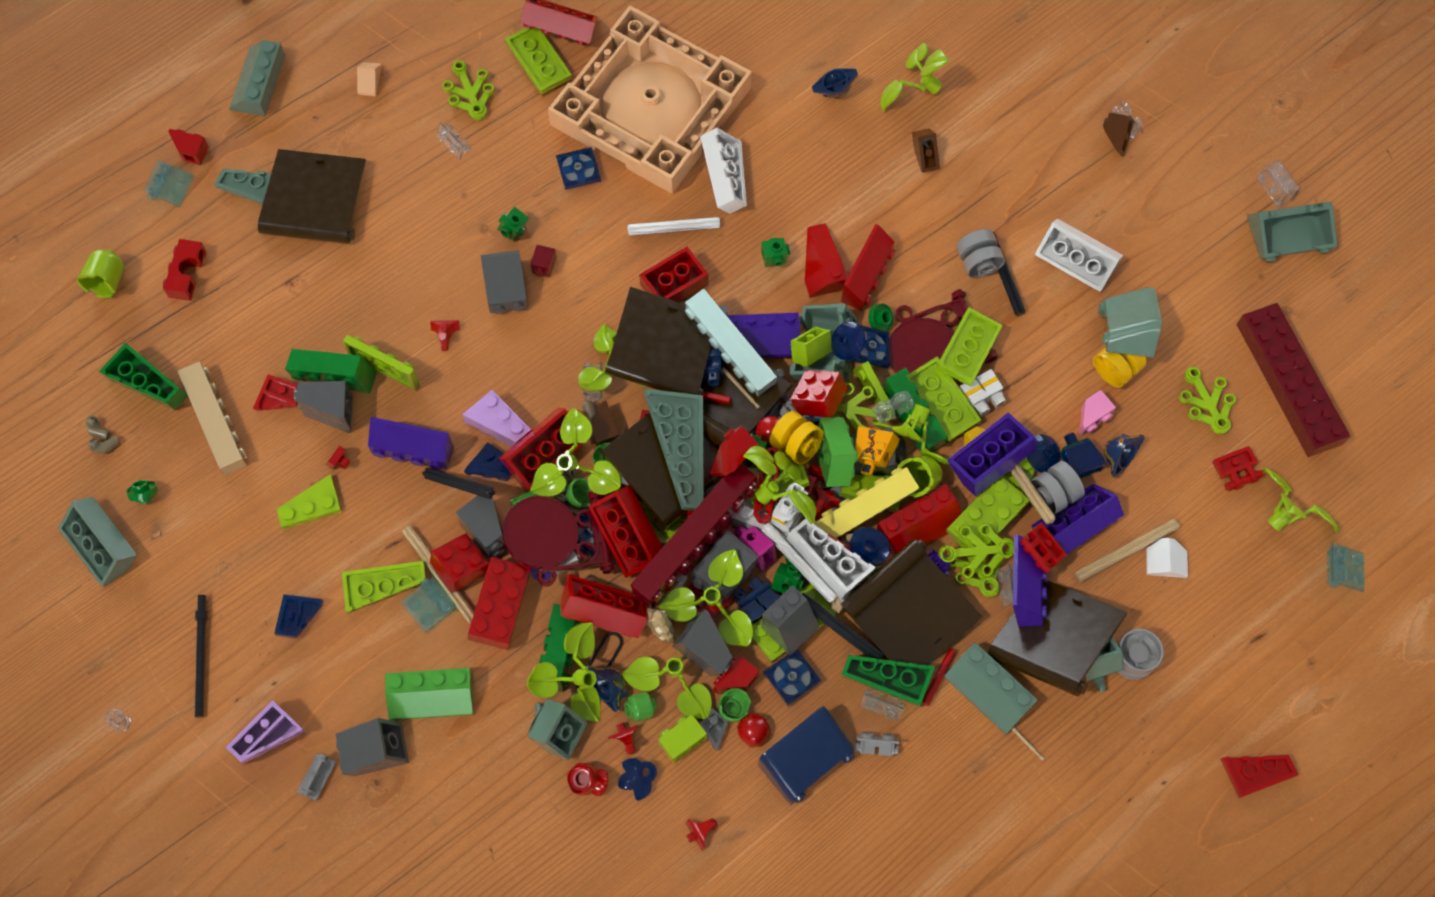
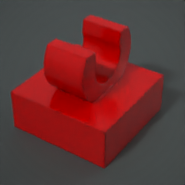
(338, 458)

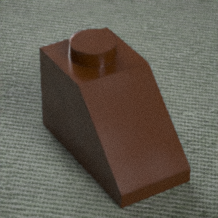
(1118, 129)
(926, 149)
(603, 426)

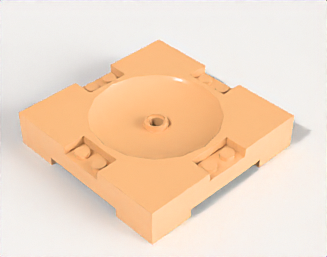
(650, 99)

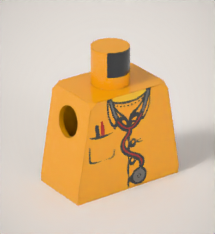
(874, 448)

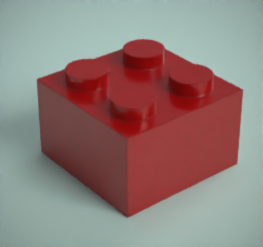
(819, 393)
(458, 562)

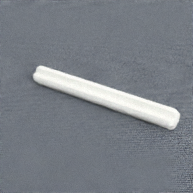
(673, 226)
(798, 561)

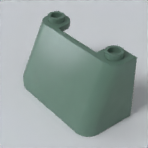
(1293, 230)
(829, 318)
(1132, 322)

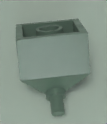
(1108, 662)
(556, 728)

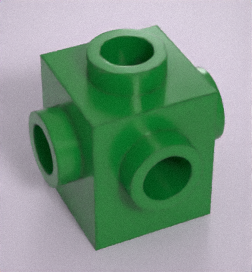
(512, 223)
(774, 252)
(785, 577)

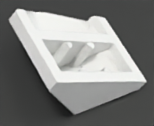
(1167, 559)

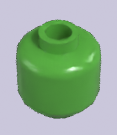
(640, 706)

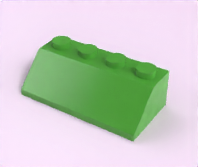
(429, 693)

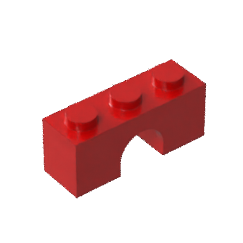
(186, 255)

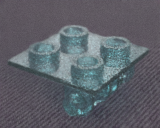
(168, 183)
(1345, 567)
(428, 604)

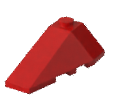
(823, 264)
(731, 451)

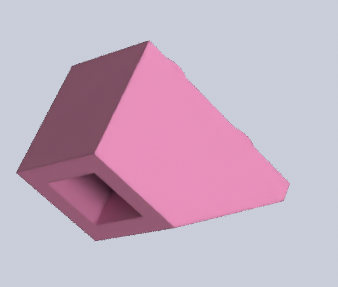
(1094, 411)

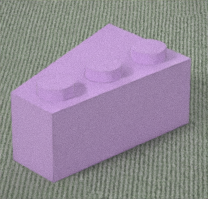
(496, 419)
(264, 733)

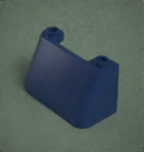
(806, 755)

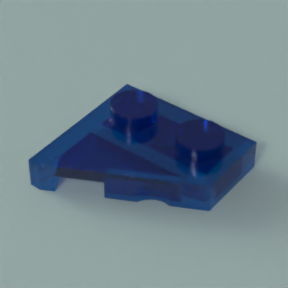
(488, 464)
(296, 614)

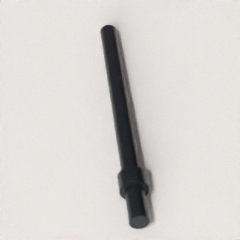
(201, 617)

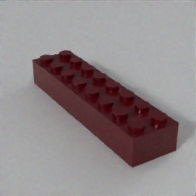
(1293, 380)
(694, 535)

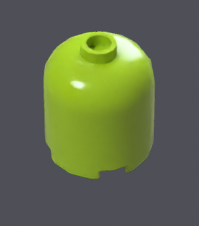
(101, 273)
(925, 472)

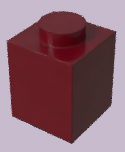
(543, 261)

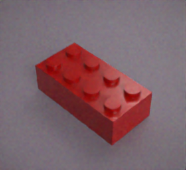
(536, 448)
(499, 603)

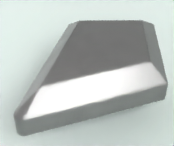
(714, 727)

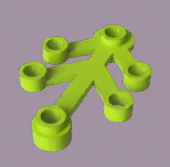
(469, 92)
(1208, 403)
(851, 409)
(981, 550)
(984, 580)

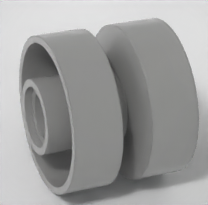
(980, 253)
(1059, 486)
(1140, 653)

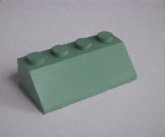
(258, 78)
(96, 540)
(990, 688)

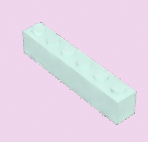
(730, 342)

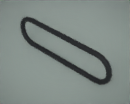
(599, 647)

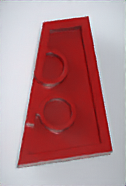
(1257, 773)

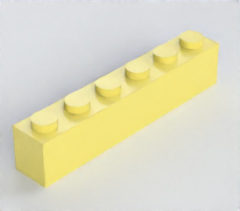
(868, 503)

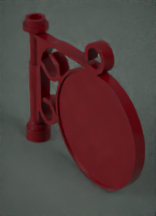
(924, 338)
(545, 534)

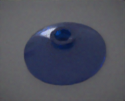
(854, 340)
(1039, 458)
(872, 539)

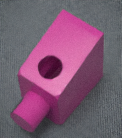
(759, 544)

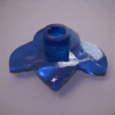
(635, 780)

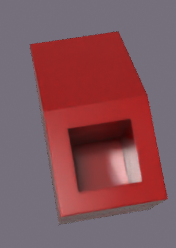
(190, 147)
(739, 675)

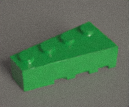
(329, 366)
(139, 375)
(935, 434)
(554, 644)
(890, 677)

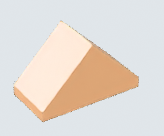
(368, 78)

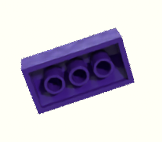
(769, 333)
(410, 443)
(992, 454)
(1084, 518)
(1028, 588)

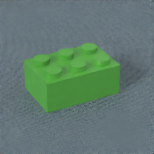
(836, 452)

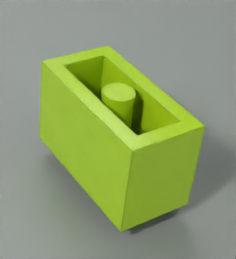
(811, 346)
(682, 738)

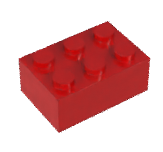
(675, 276)

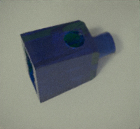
(1082, 456)

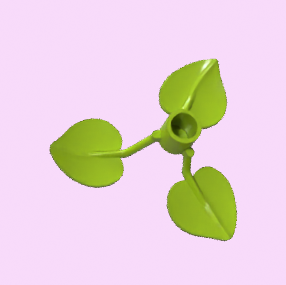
(928, 81)
(593, 378)
(917, 419)
(548, 477)
(769, 490)
(1282, 517)
(725, 570)
(644, 677)
(543, 678)

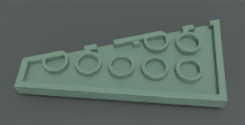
(244, 184)
(680, 434)

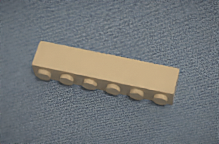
(212, 418)

